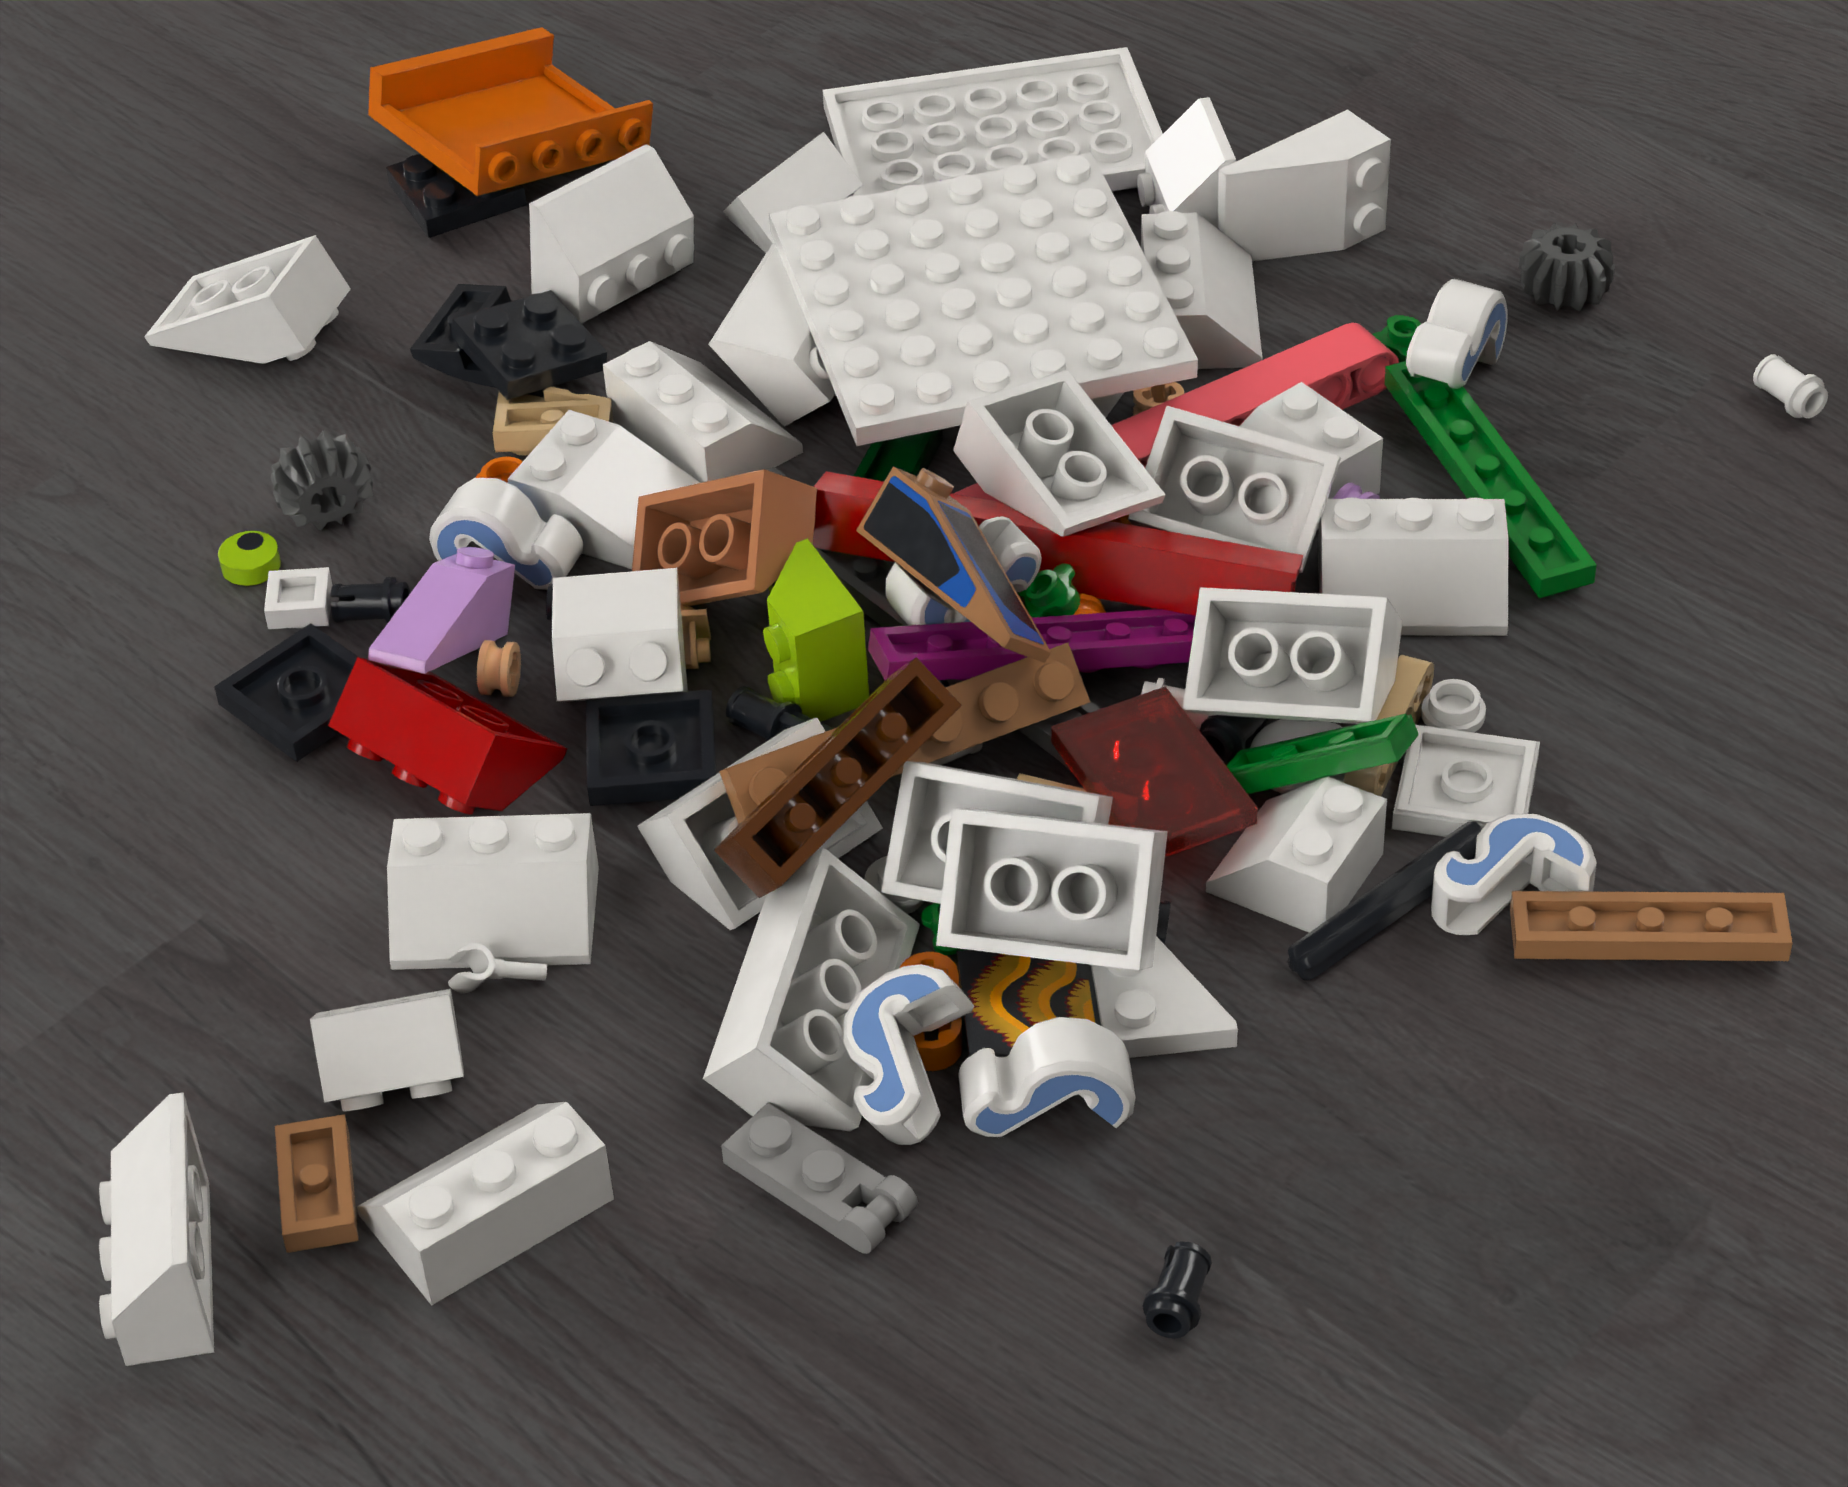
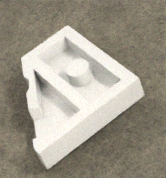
(1161, 1008)

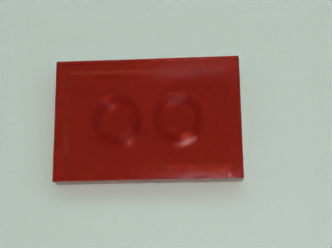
(1155, 770)

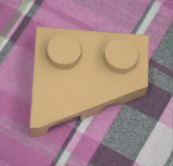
(528, 418)

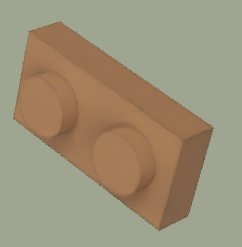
(316, 1183)

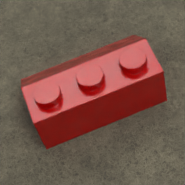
(441, 737)

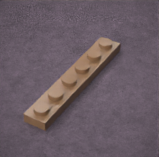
(990, 708)

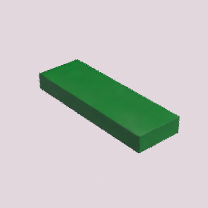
(1324, 754)

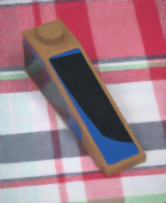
(947, 552)

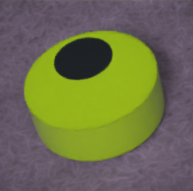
(248, 557)

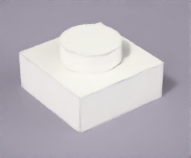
(298, 598)

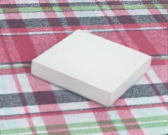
(1463, 779)

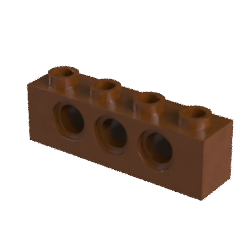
(837, 778)

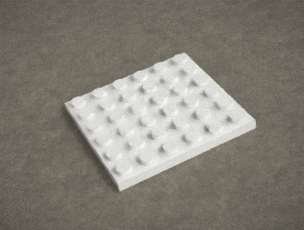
(976, 291)

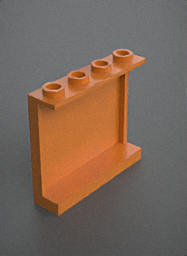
(502, 113)

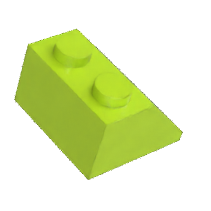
(815, 638)

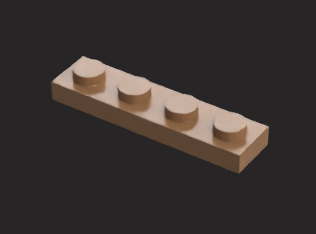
(1650, 926)

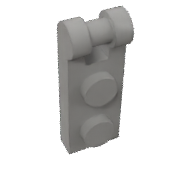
(818, 1178)

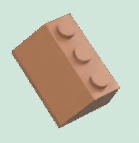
(724, 533)

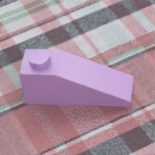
(448, 612)

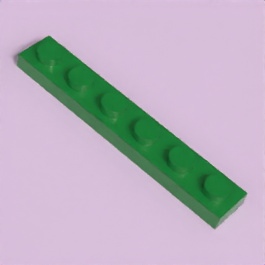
(1488, 469)

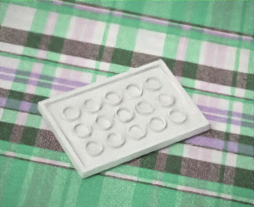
(995, 119)

